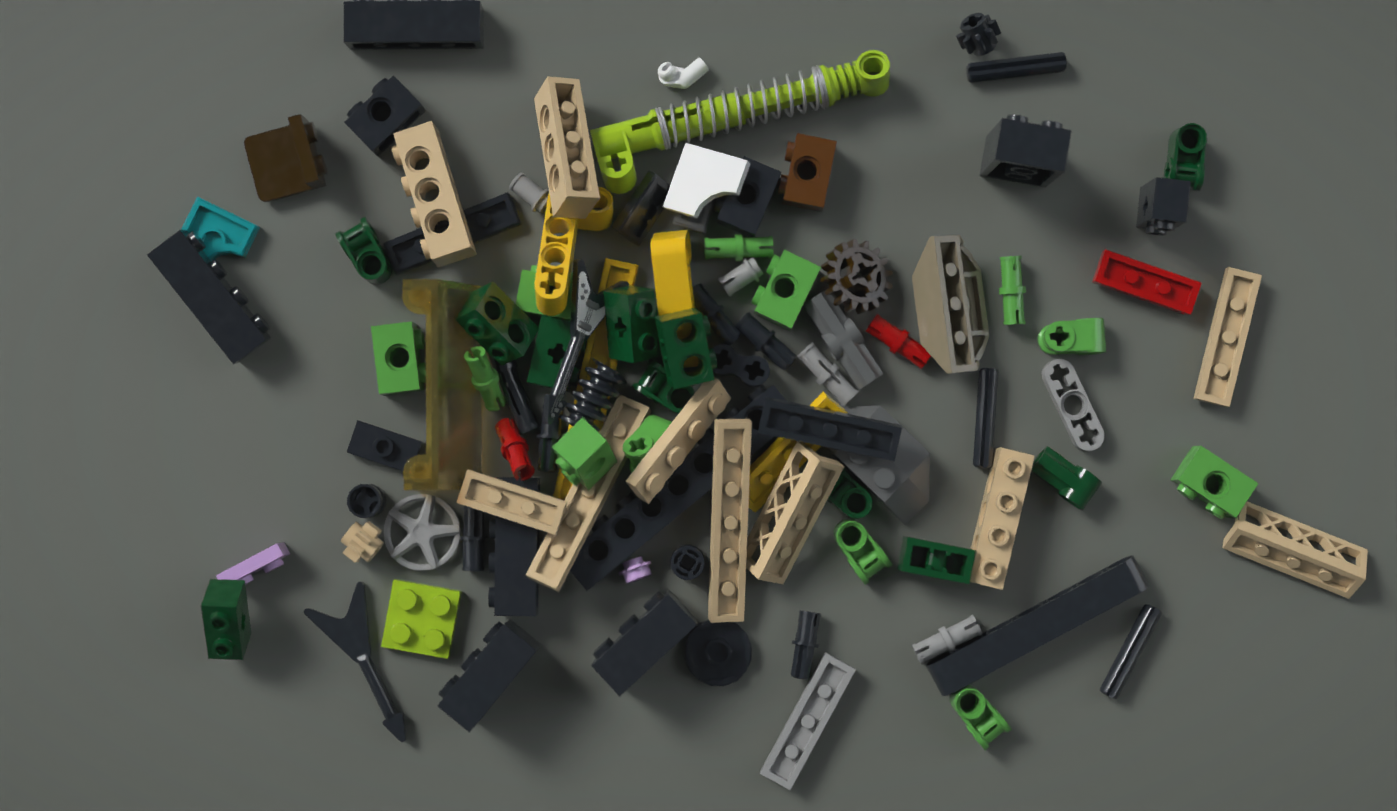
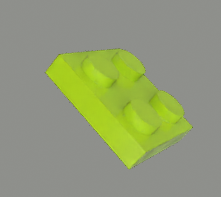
(421, 618)

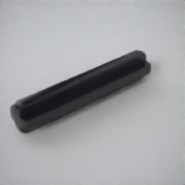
(1016, 67)
(985, 417)
(1130, 651)

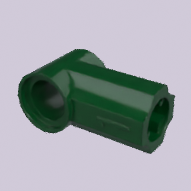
(1072, 482)

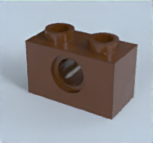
(814, 152)

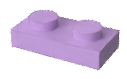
(267, 559)

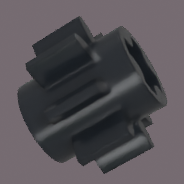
(978, 34)

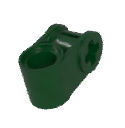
(1187, 160)
(363, 246)
(659, 390)
(843, 489)

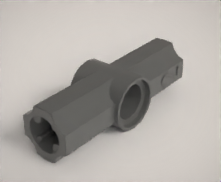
(843, 340)

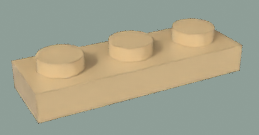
(512, 502)

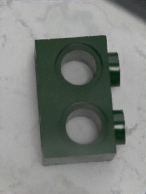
(497, 323)
(677, 351)

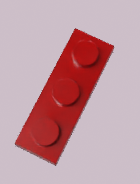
(1146, 282)

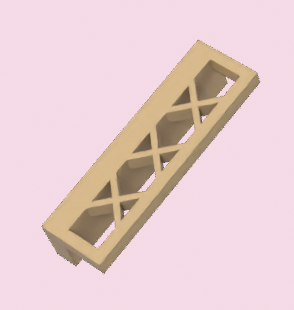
(794, 518)
(1297, 555)

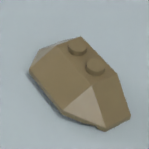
(950, 304)

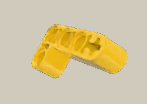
(562, 249)
(673, 278)

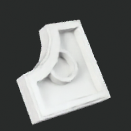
(703, 177)

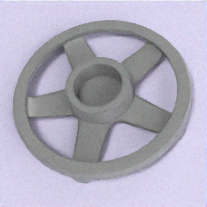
(421, 532)

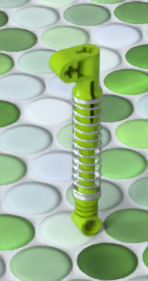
(731, 110)

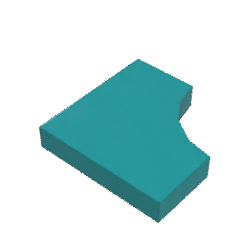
(220, 230)

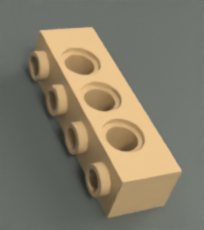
(410, 147)
(566, 148)
(1000, 516)

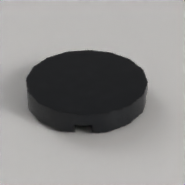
(718, 652)

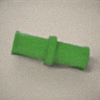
(738, 247)
(1012, 290)
(485, 378)

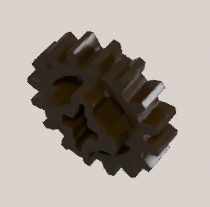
(865, 291)

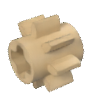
(362, 542)

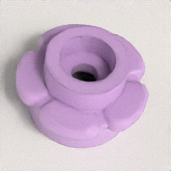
(635, 570)

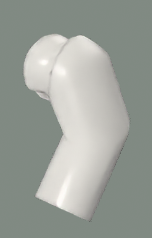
(682, 77)

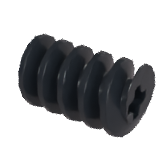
(594, 395)

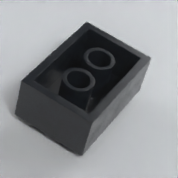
(1025, 151)
(642, 641)
(487, 673)

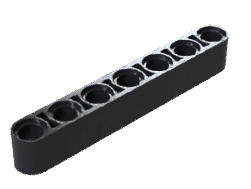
(1037, 625)

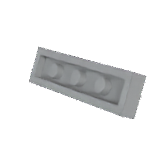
(807, 721)

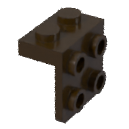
(286, 160)

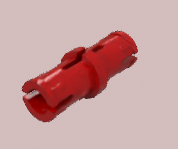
(898, 341)
(514, 449)

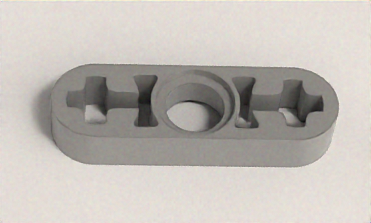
(1087, 409)

